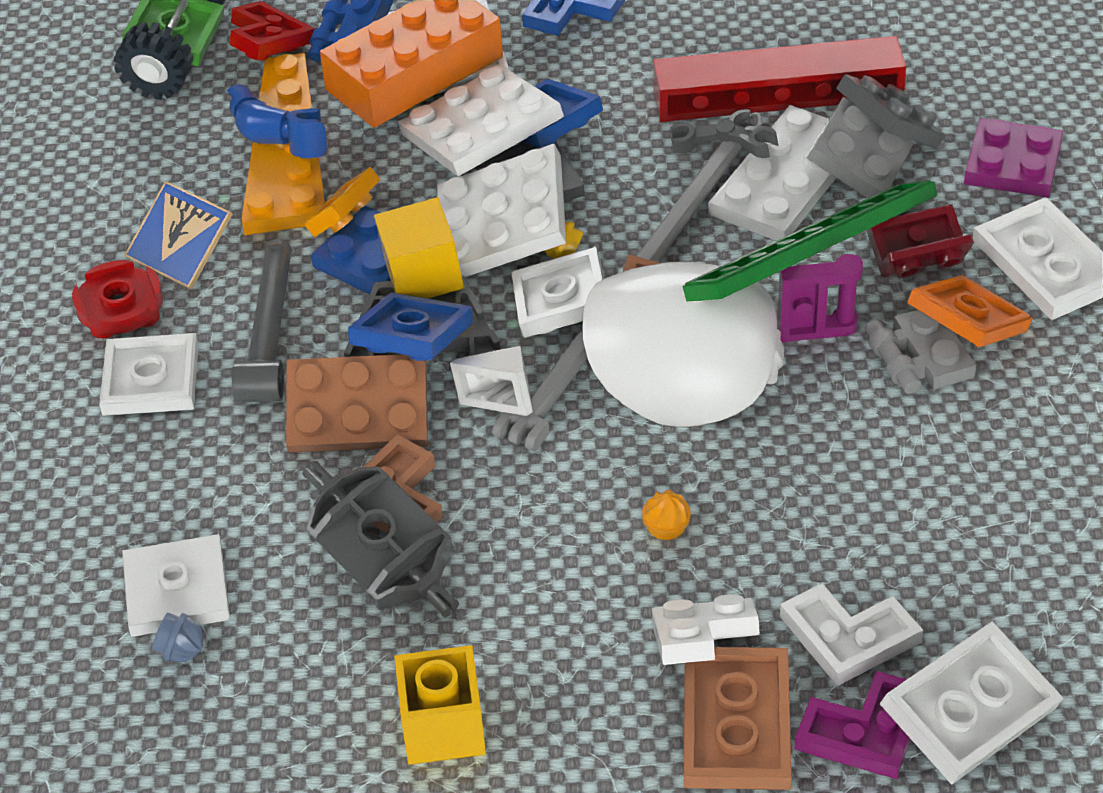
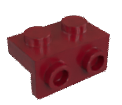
(918, 241)

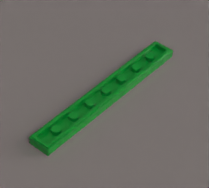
(808, 241)

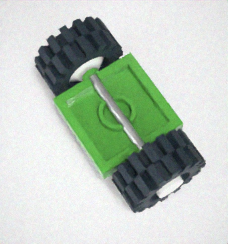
(164, 43)

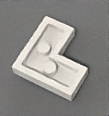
(688, 630)
(845, 643)

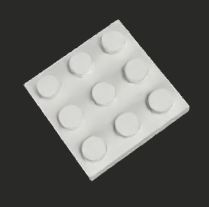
(480, 119)
(506, 210)

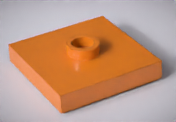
(970, 310)

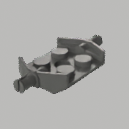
(390, 569)

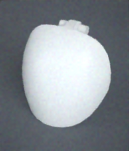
(676, 356)

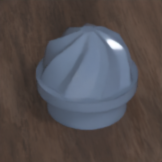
(178, 638)

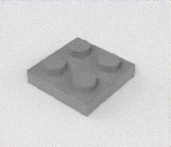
(859, 150)

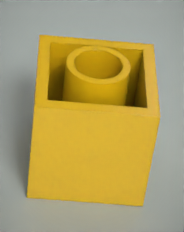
(419, 250)
(439, 704)

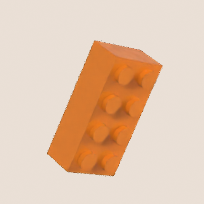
(410, 56)

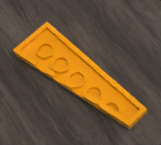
(281, 186)

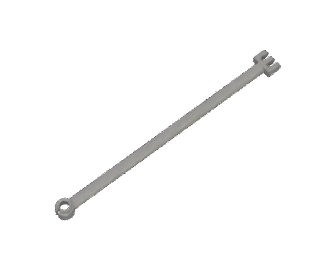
(654, 250)

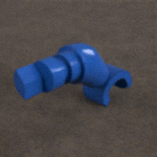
(277, 126)

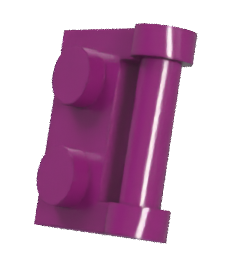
(804, 299)

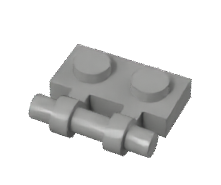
(932, 347)

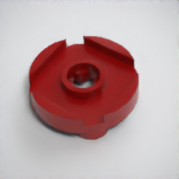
(106, 316)

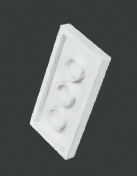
(780, 190)

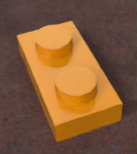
(349, 197)

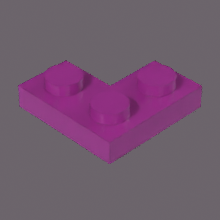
(856, 737)

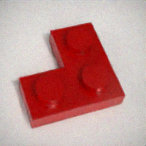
(266, 31)

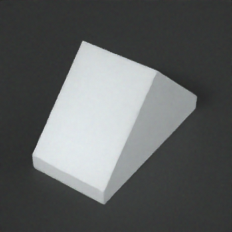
(493, 381)

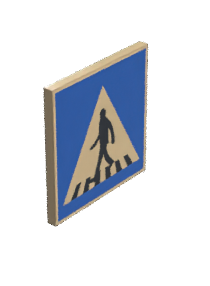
(178, 234)

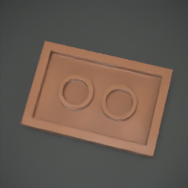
(355, 402)
(738, 720)

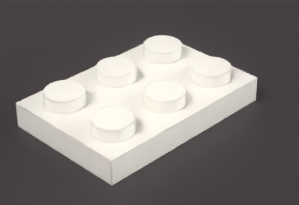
(1044, 257)
(971, 702)

